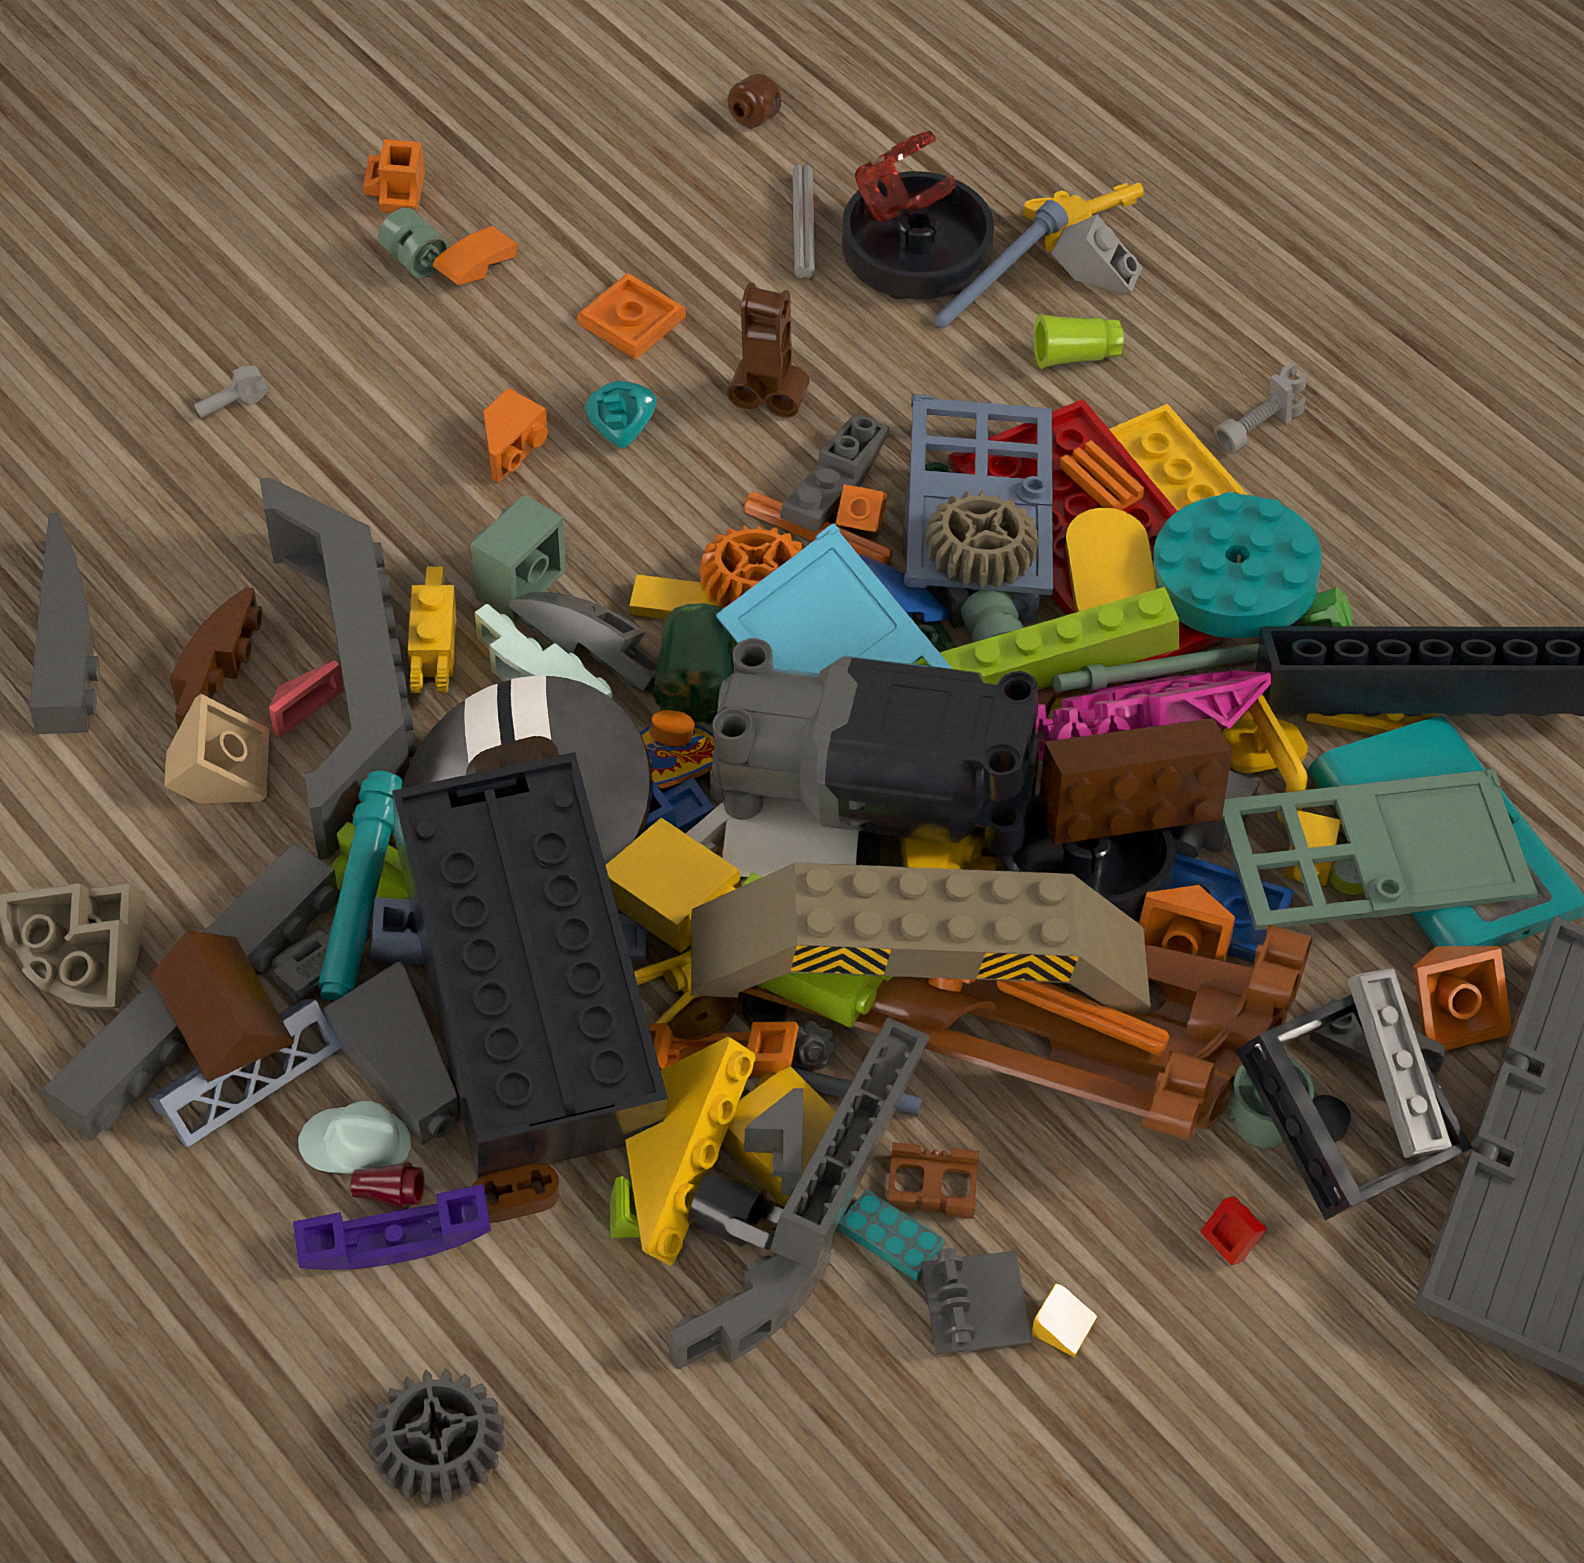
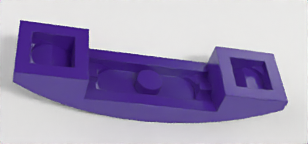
(393, 1236)

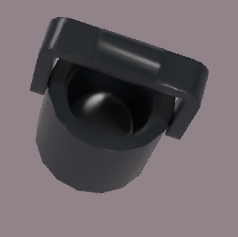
(732, 1210)

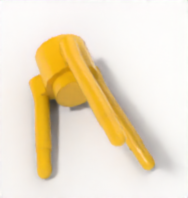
(677, 976)

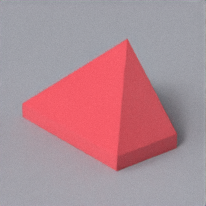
(304, 696)

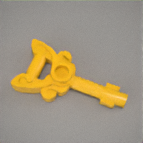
(1079, 209)

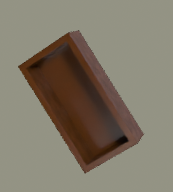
(1134, 780)

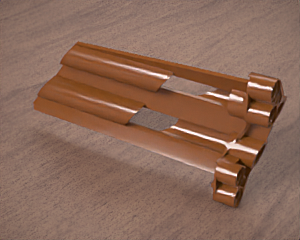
(1206, 1011)

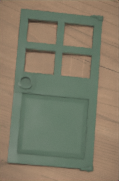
(1411, 842)

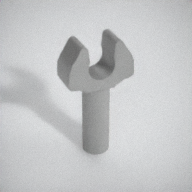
(246, 385)

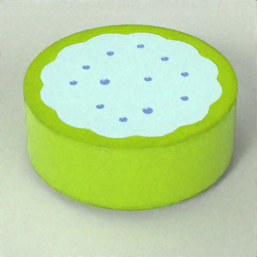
(1345, 877)

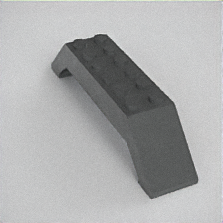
(344, 559)

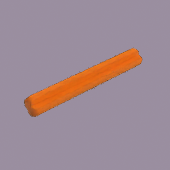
(770, 511)
(1089, 1014)

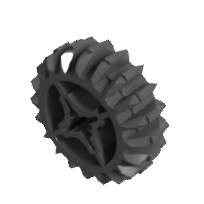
(393, 1443)

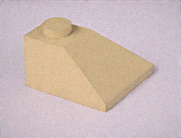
(218, 756)

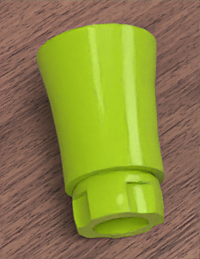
(1075, 339)

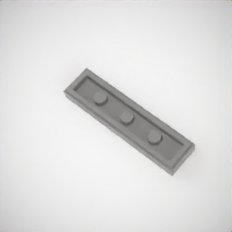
(1399, 1063)

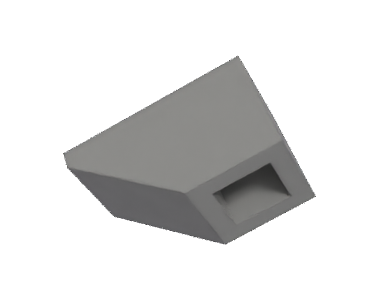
(1097, 256)

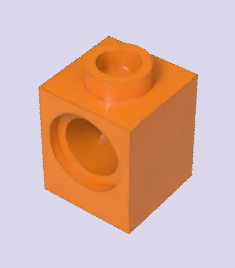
(862, 509)

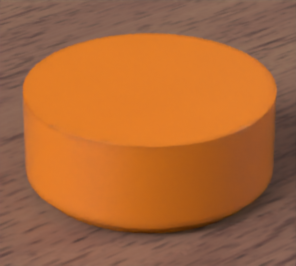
(672, 728)

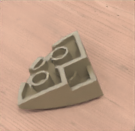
(77, 940)

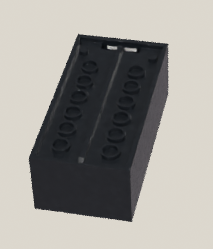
(527, 964)

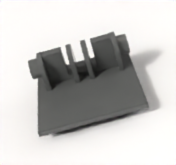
(975, 1301)

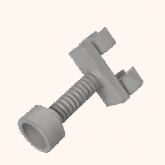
(1232, 434)

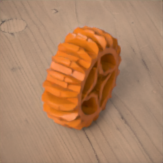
(742, 560)

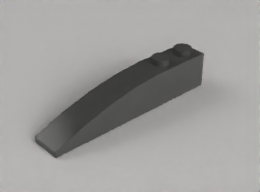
(64, 643)
(848, 1145)

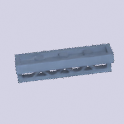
(193, 1083)

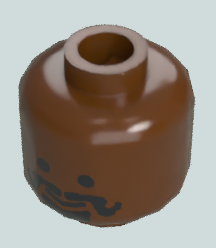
(754, 100)

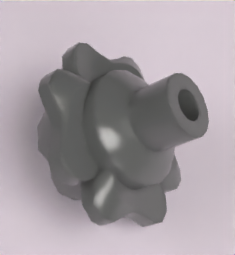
(812, 1046)

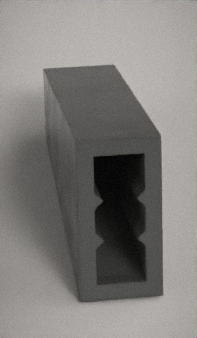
(395, 1051)

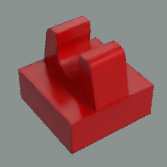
(1233, 1230)

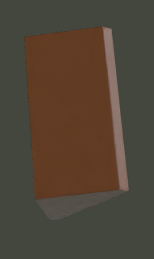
(219, 1003)

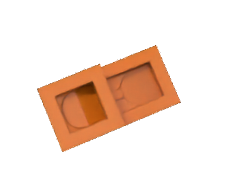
(473, 254)

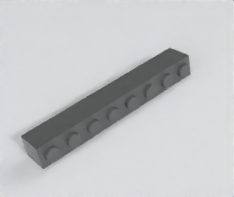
(144, 1035)

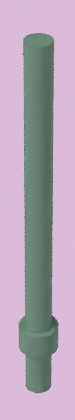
(1097, 676)

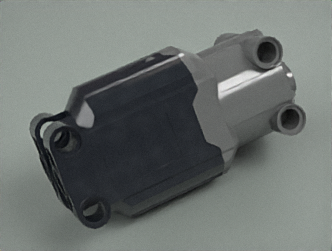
(880, 746)

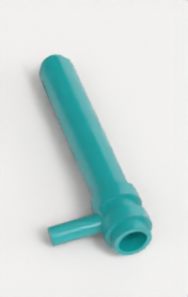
(360, 884)

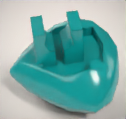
(620, 411)

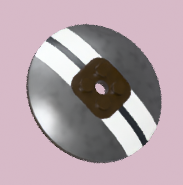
(541, 720)

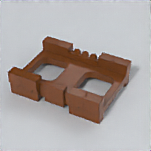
(934, 1167)

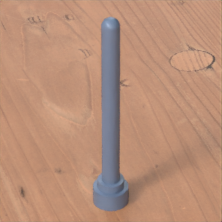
(1048, 220)

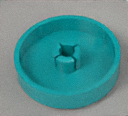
(1230, 599)

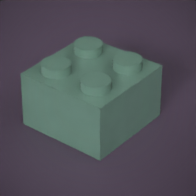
(518, 554)

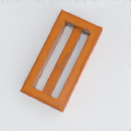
(1107, 475)

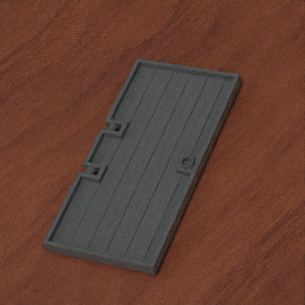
(1515, 1232)

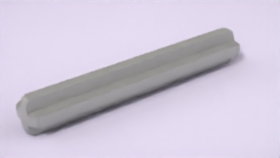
(803, 222)

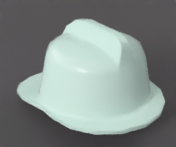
(354, 1138)

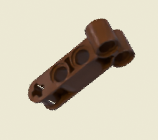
(766, 367)

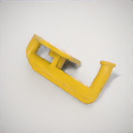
(1266, 743)

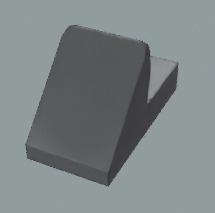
(780, 1132)

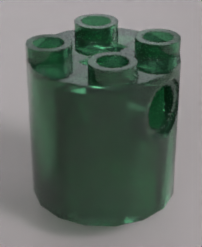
(693, 661)

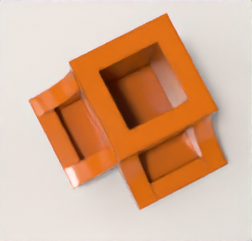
(396, 175)

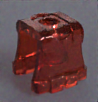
(897, 198)

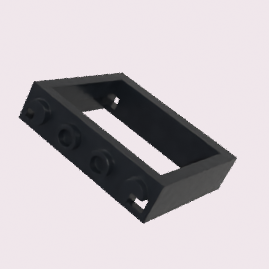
(1305, 1130)

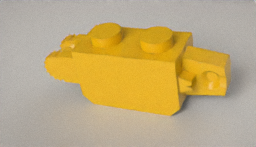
(432, 631)

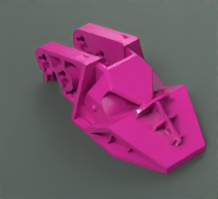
(1154, 703)

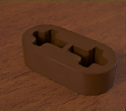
(516, 1193)

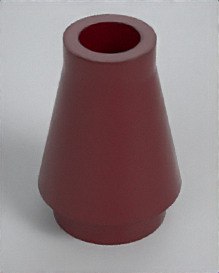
(391, 1184)

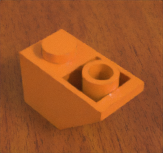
(512, 431)

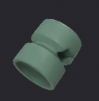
(412, 241)
(989, 614)

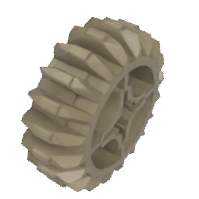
(981, 539)

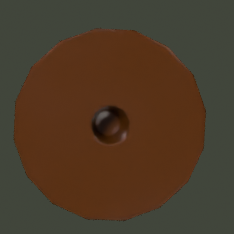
(702, 1018)

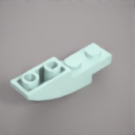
(518, 656)

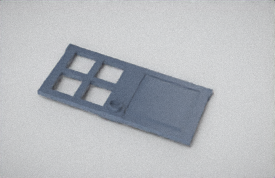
(934, 487)

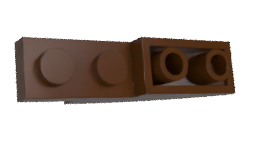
(216, 651)

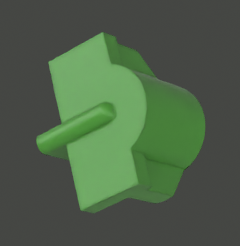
(1328, 609)

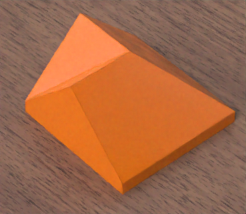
(1187, 922)
(1462, 995)

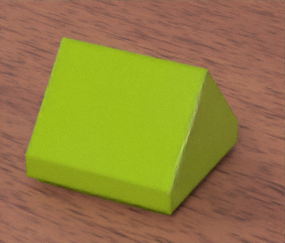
(623, 1210)

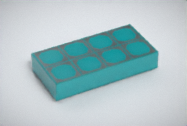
(890, 1234)

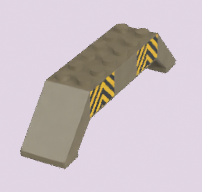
(919, 927)

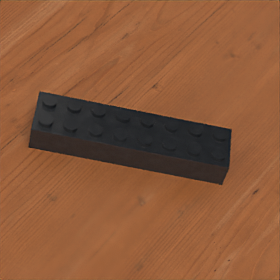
(1423, 670)

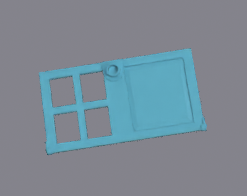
(827, 608)

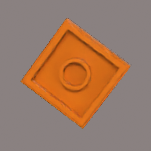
(631, 315)

